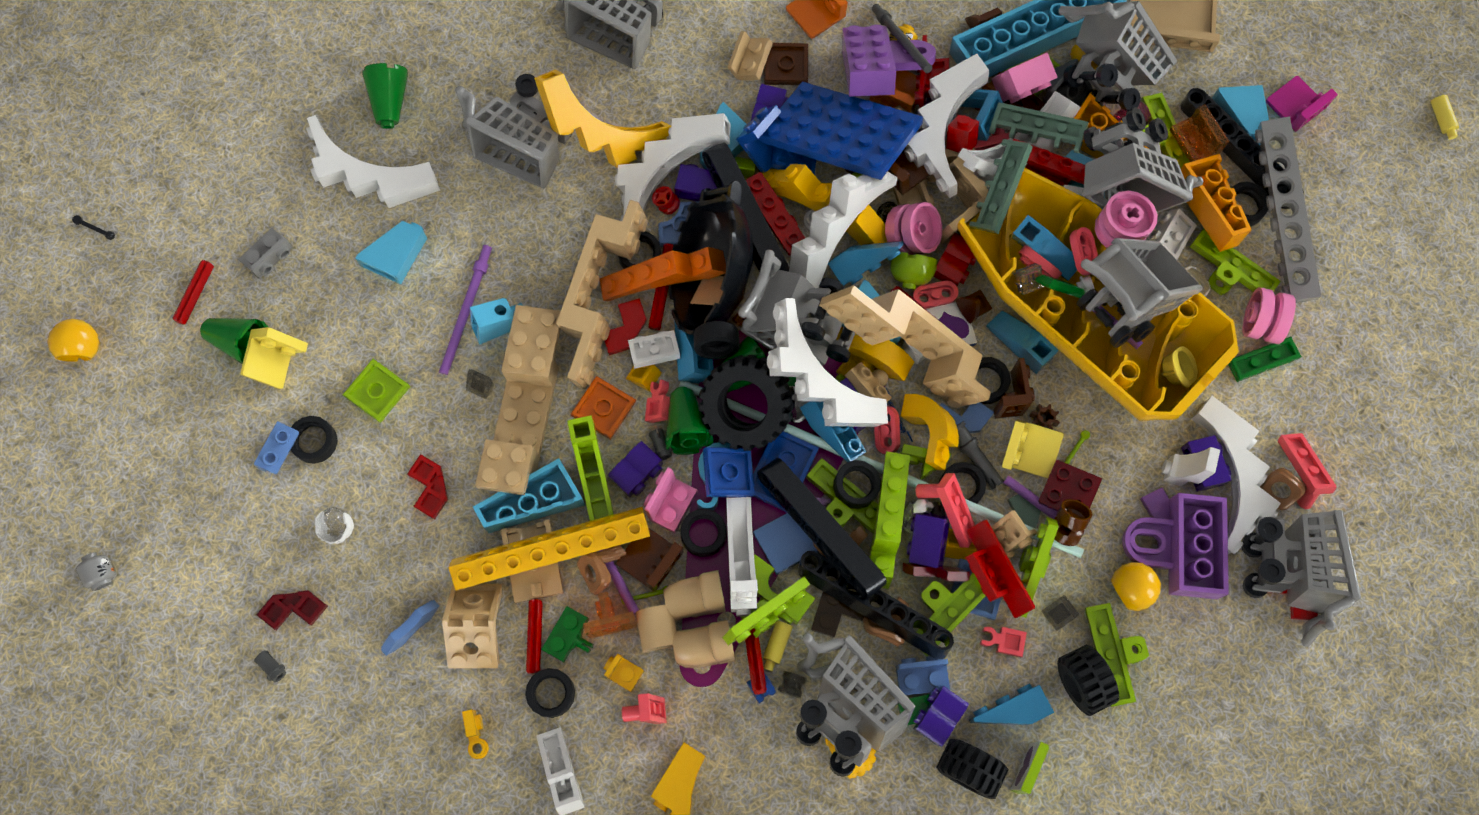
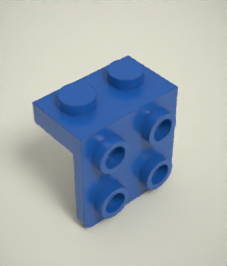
(749, 138)

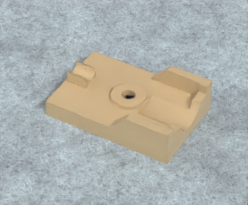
(535, 582)

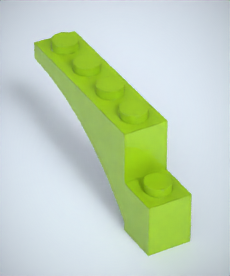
(590, 467)
(890, 514)

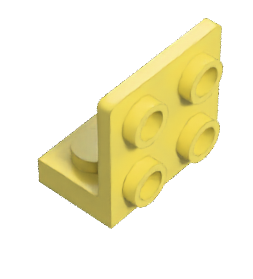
(269, 356)
(1032, 448)

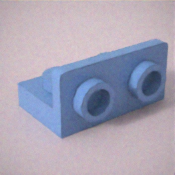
(276, 448)
(922, 676)

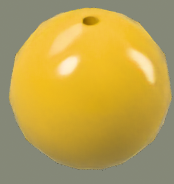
(73, 340)
(1136, 585)

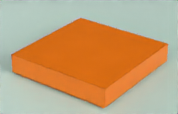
(606, 405)

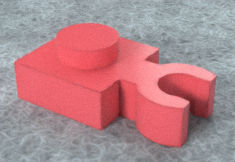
(658, 405)
(1008, 641)

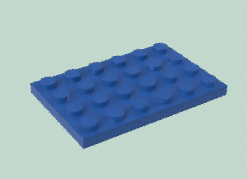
(842, 130)

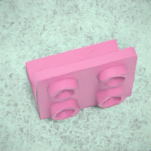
(669, 501)

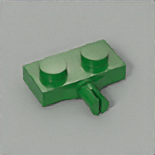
(567, 635)

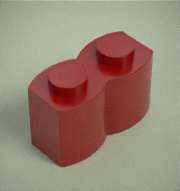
(955, 261)

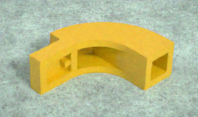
(883, 356)
(943, 430)

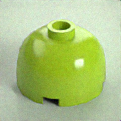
(913, 269)

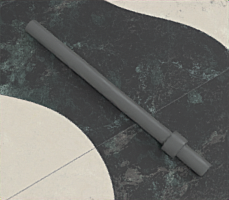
(885, 19)

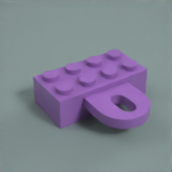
(874, 59)
(1189, 545)

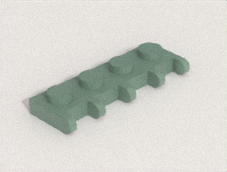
(1039, 125)
(1003, 186)

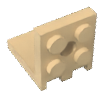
(969, 191)
(472, 623)

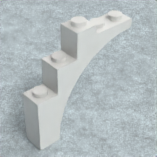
(947, 95)
(660, 157)
(982, 160)
(392, 184)
(828, 225)
(813, 382)
(1247, 471)
(741, 556)

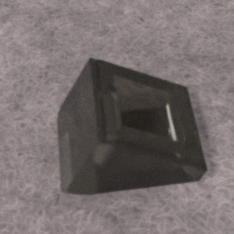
(478, 384)
(1060, 612)

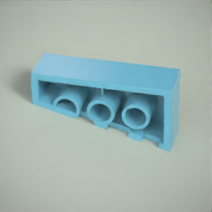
(547, 493)

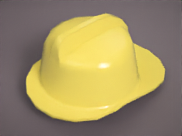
(1180, 367)

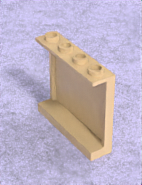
(1183, 23)

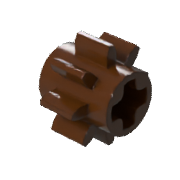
(1050, 416)

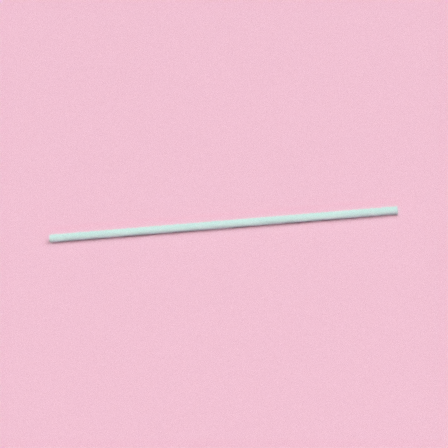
(912, 481)

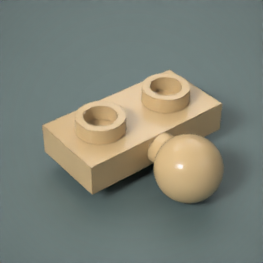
(869, 383)

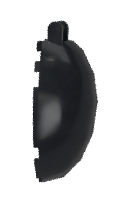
(721, 226)

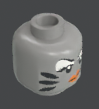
(95, 571)

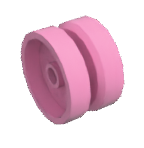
(1126, 216)
(916, 226)
(1269, 315)

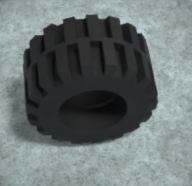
(1088, 680)
(972, 768)

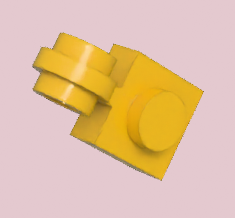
(473, 724)

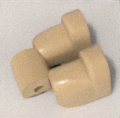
(686, 599)

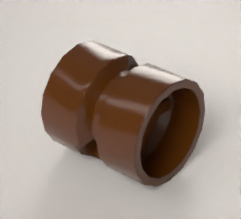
(1072, 520)

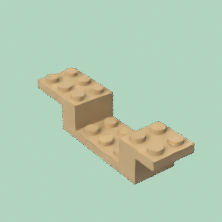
(896, 315)
(575, 317)
(525, 403)

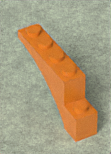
(664, 270)

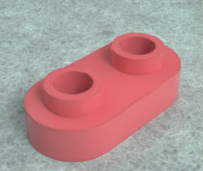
(1083, 247)
(1029, 257)
(934, 295)
(887, 431)

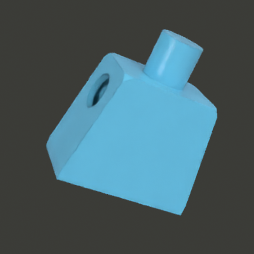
(491, 319)

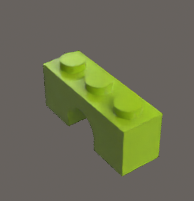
(794, 611)

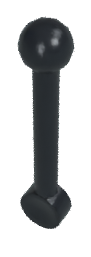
(78, 220)

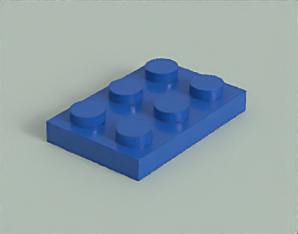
(794, 452)

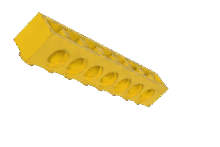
(548, 548)

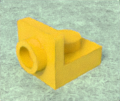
(623, 672)

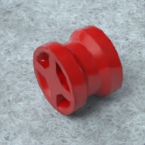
(665, 200)

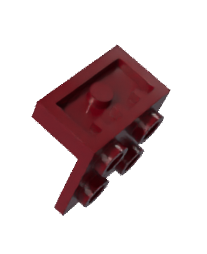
(1069, 483)

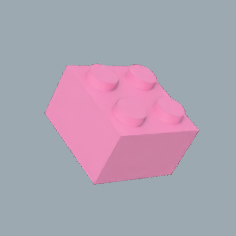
(1025, 78)

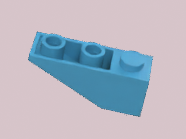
(1047, 245)
(859, 258)
(1023, 341)
(691, 366)
(840, 438)
(1022, 709)

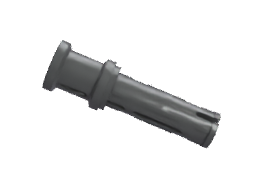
(969, 445)

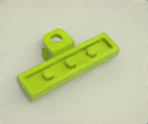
(1159, 109)
(1232, 267)
(822, 477)
(1036, 559)
(952, 608)
(766, 613)
(1114, 650)

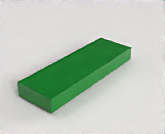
(1264, 359)

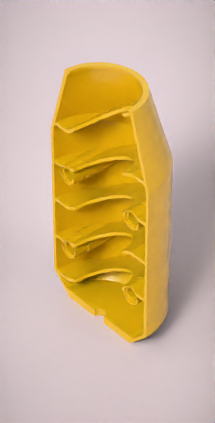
(1123, 372)

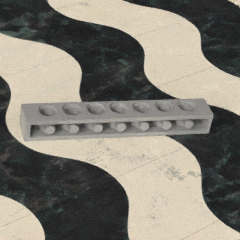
(1281, 131)

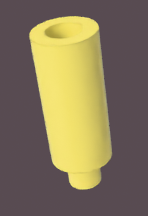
(1445, 116)
(776, 645)

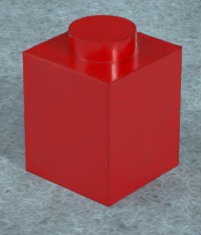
(962, 133)

